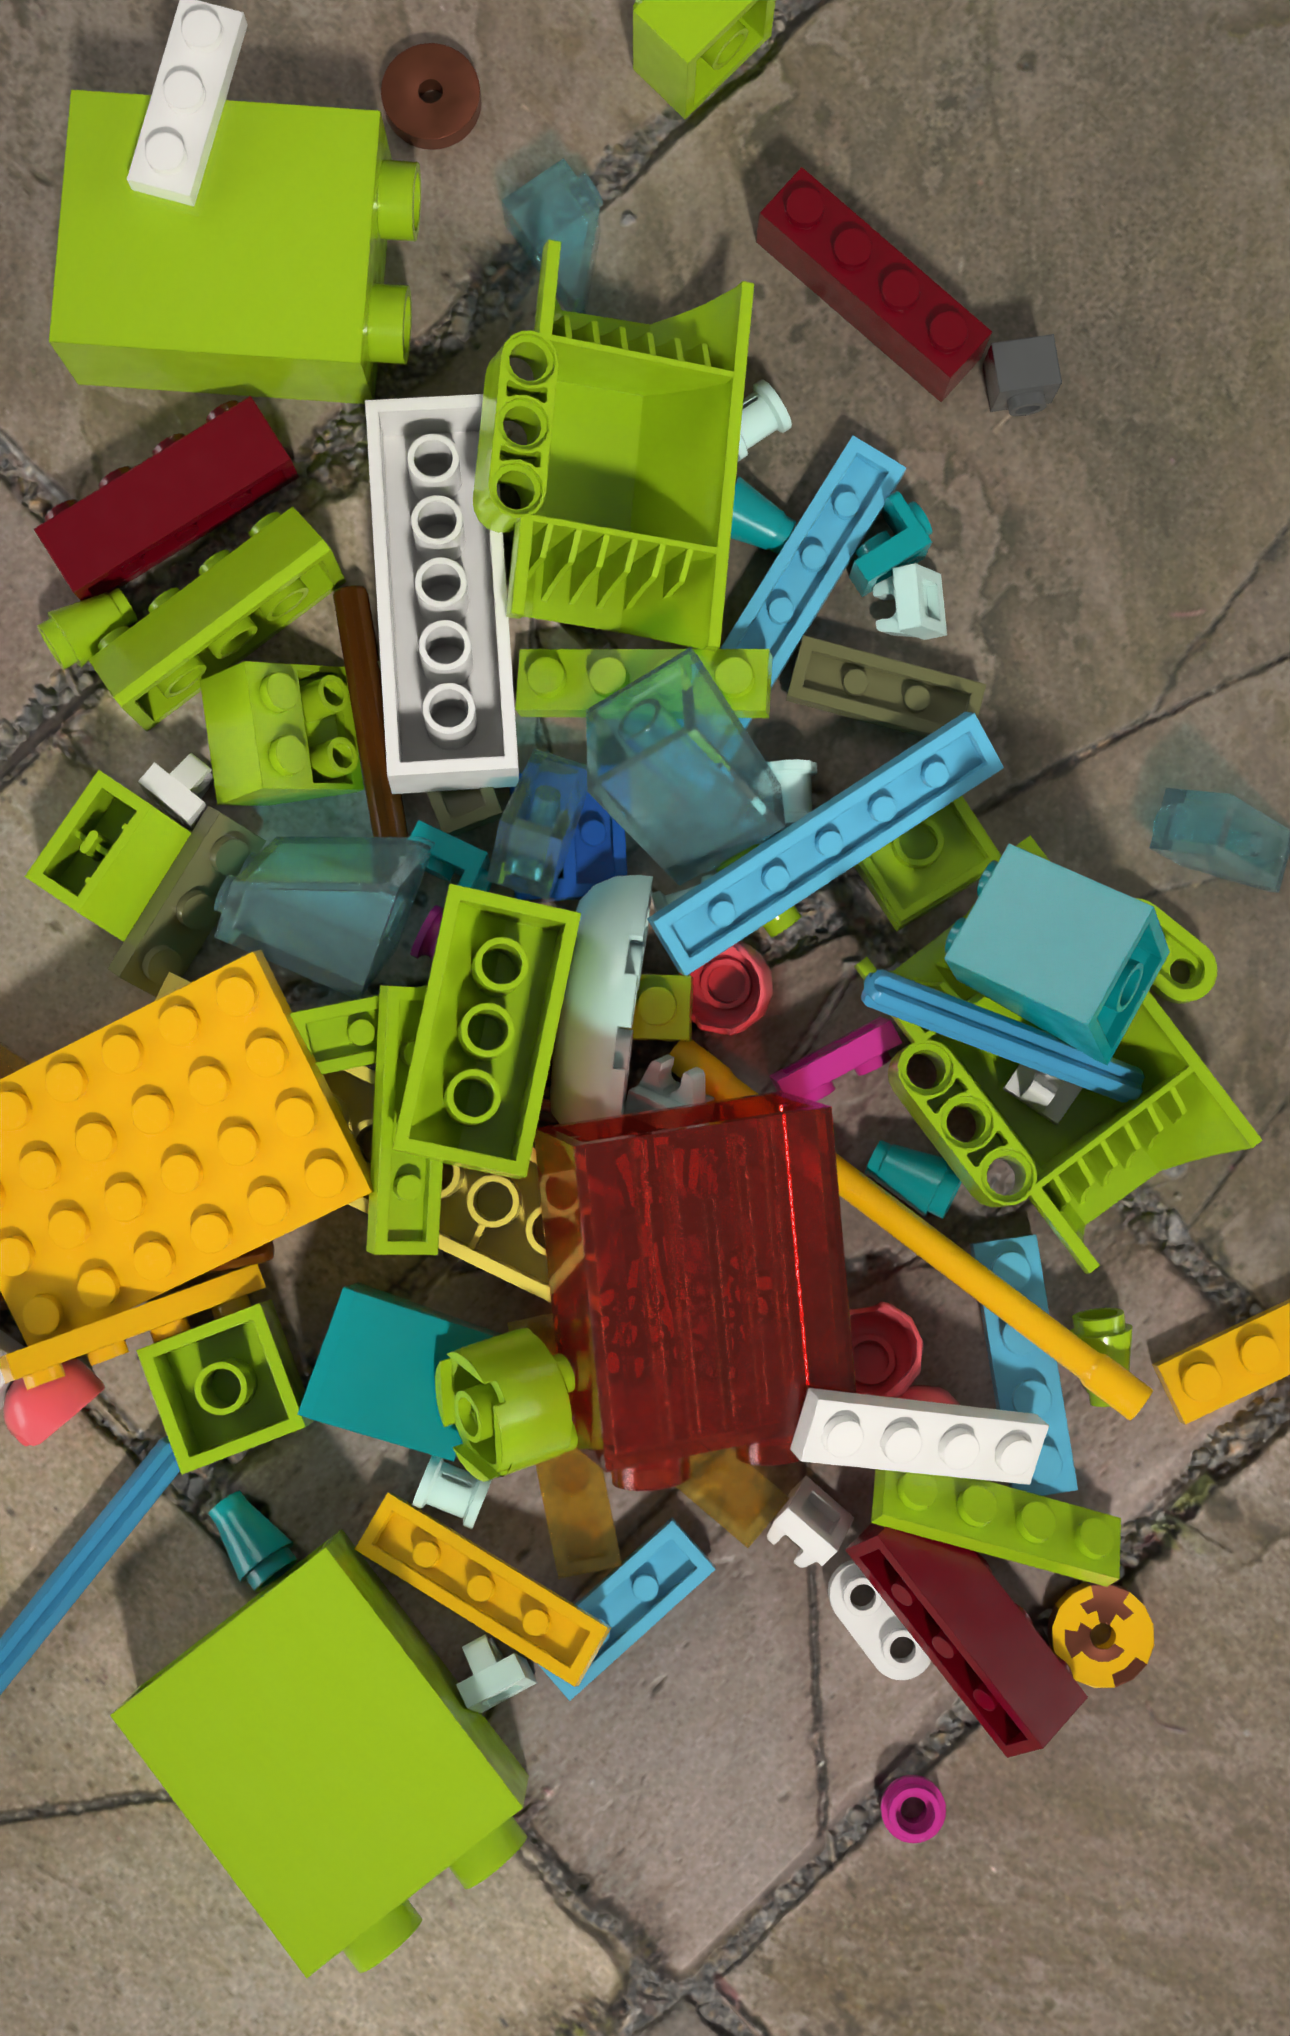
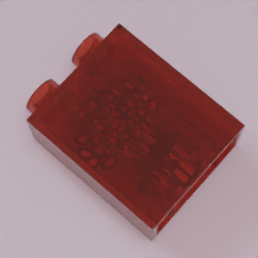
(695, 1279)

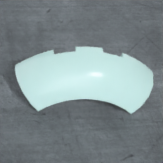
(599, 999)

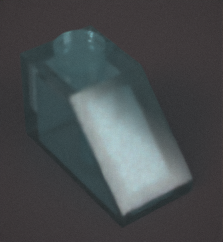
(564, 210)
(539, 824)
(1221, 838)

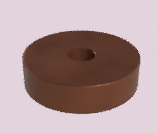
(425, 69)

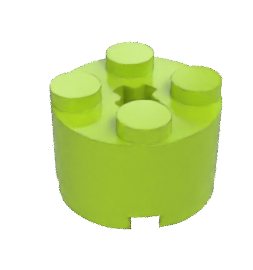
(507, 1403)

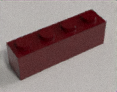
(871, 284)
(166, 500)
(972, 1635)

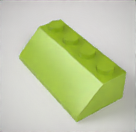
(217, 617)
(486, 1032)

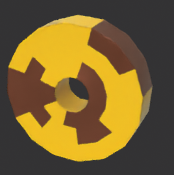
(1123, 1653)

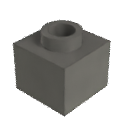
(1022, 375)

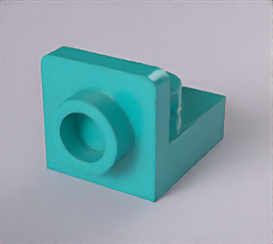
(884, 553)
(455, 856)

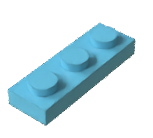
(640, 1594)

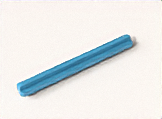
(998, 1035)
(86, 1559)

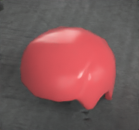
(731, 990)
(884, 1350)
(42, 1410)

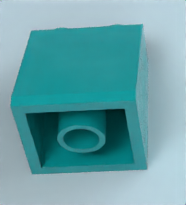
(1058, 950)
(382, 1369)

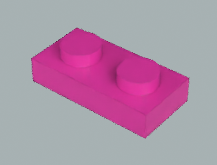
(860, 1050)

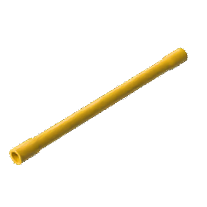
(1094, 1369)

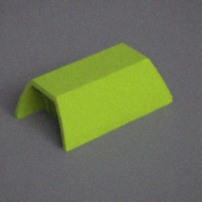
(620, 464)
(1098, 1146)

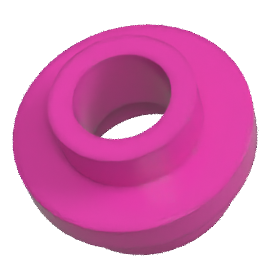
(922, 1826)

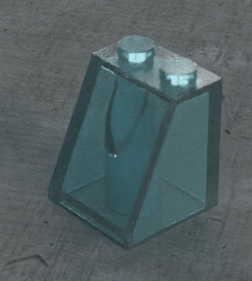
(680, 769)
(325, 905)

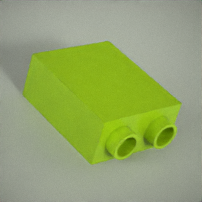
(255, 285)
(329, 1760)

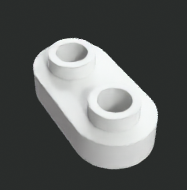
(873, 1625)

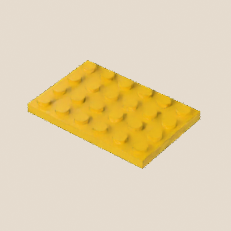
(164, 1151)

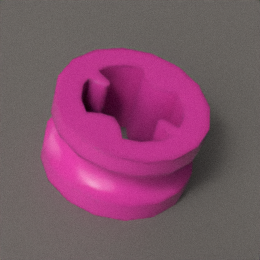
(427, 936)

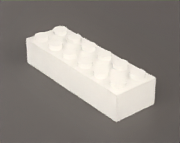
(439, 601)

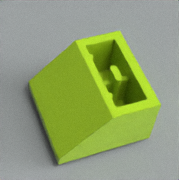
(280, 733)
(109, 855)

